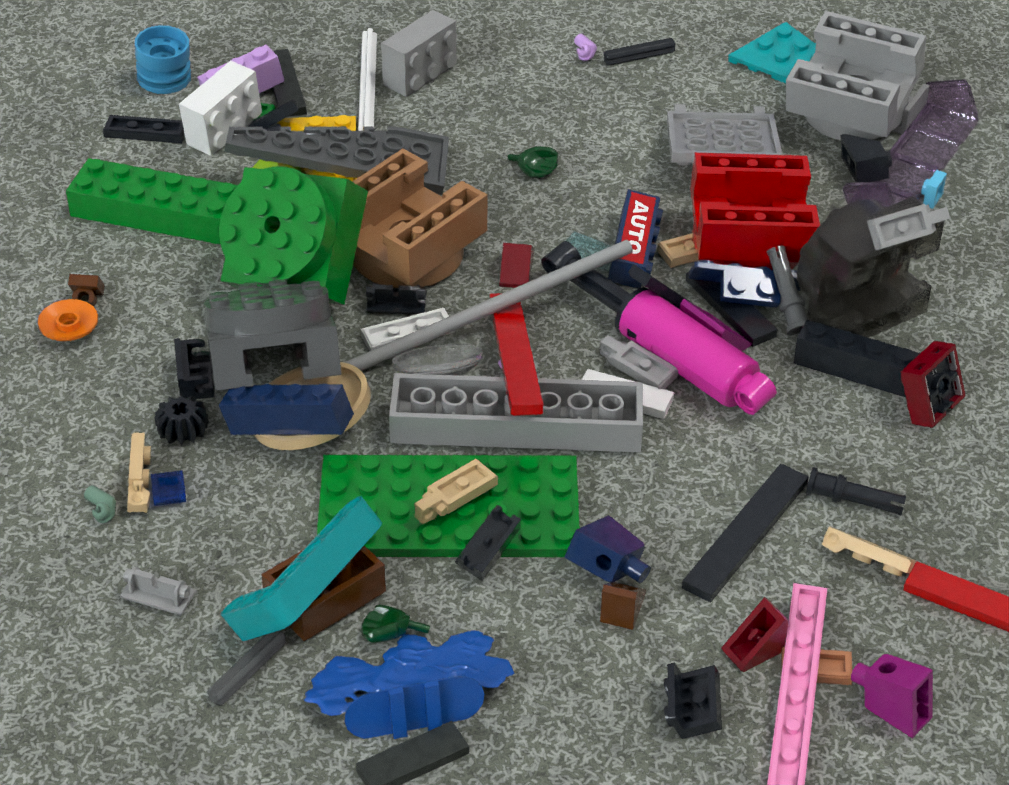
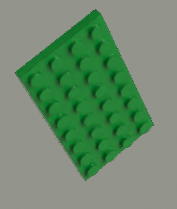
(532, 487)

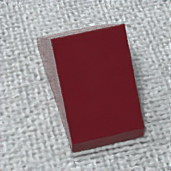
(516, 264)
(758, 637)

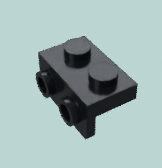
(693, 700)

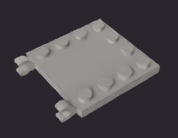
(720, 133)

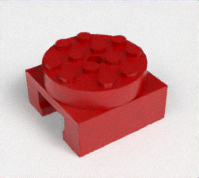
(751, 206)

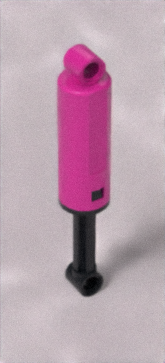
(675, 337)

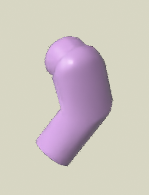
(587, 47)

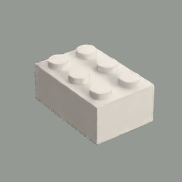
(221, 102)

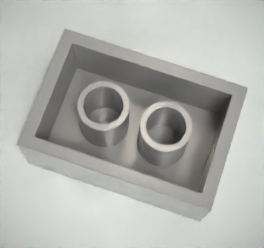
(419, 53)

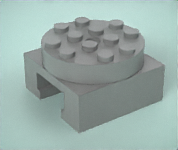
(856, 77)

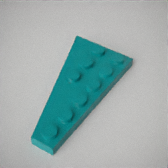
(775, 52)

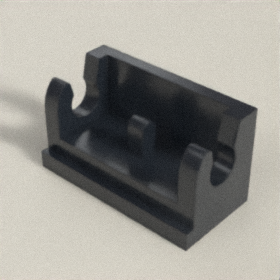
(193, 369)
(489, 543)

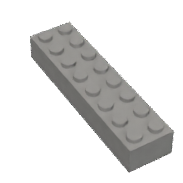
(477, 413)

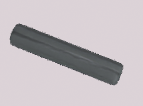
(245, 667)

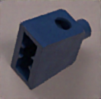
(608, 551)

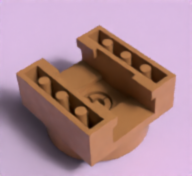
(410, 231)

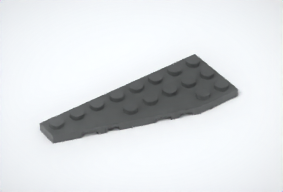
(341, 150)

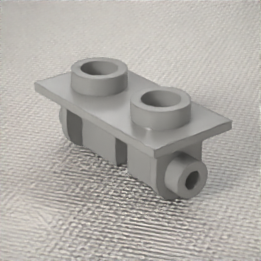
(157, 593)

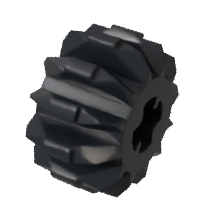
(181, 419)

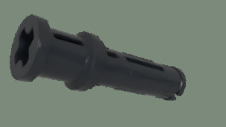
(838, 488)

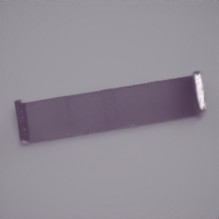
(924, 145)

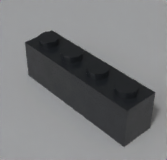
(852, 357)

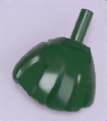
(536, 161)
(388, 624)

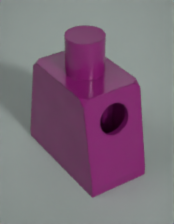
(897, 692)

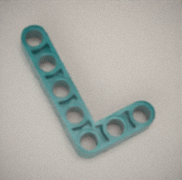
(306, 577)

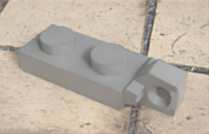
(905, 225)
(638, 362)

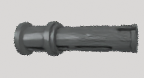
(791, 302)

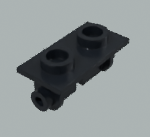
(401, 300)

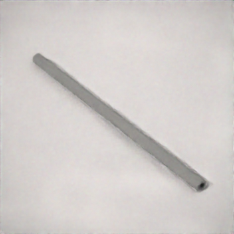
(491, 306)

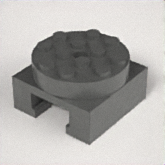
(269, 318)

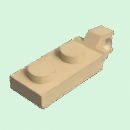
(138, 476)
(455, 490)
(866, 551)

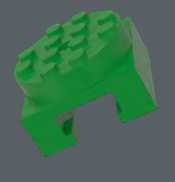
(291, 229)

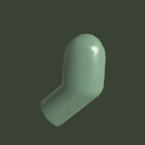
(104, 503)

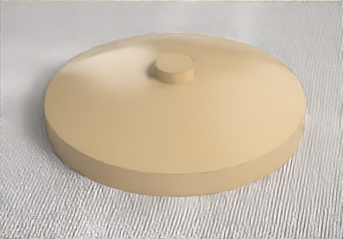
(356, 391)

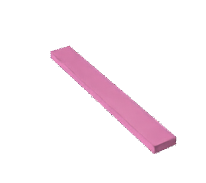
(797, 686)

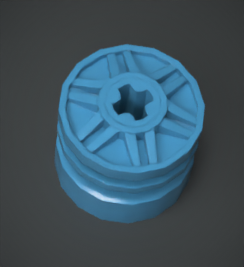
(162, 59)

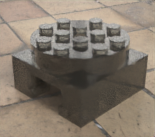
(853, 282)

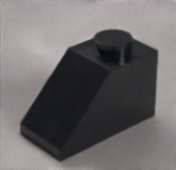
(865, 158)

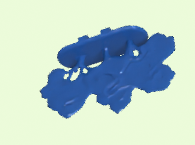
(416, 685)

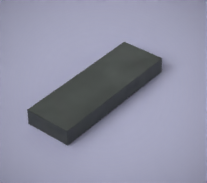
(414, 757)

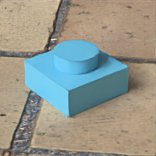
(933, 188)

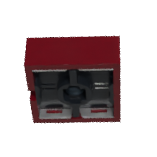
(933, 383)

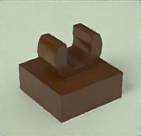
(86, 285)

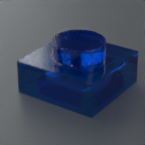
(168, 488)

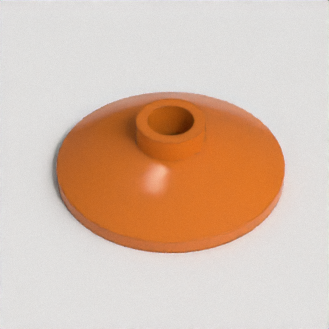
(68, 320)

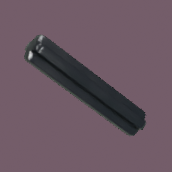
(639, 51)

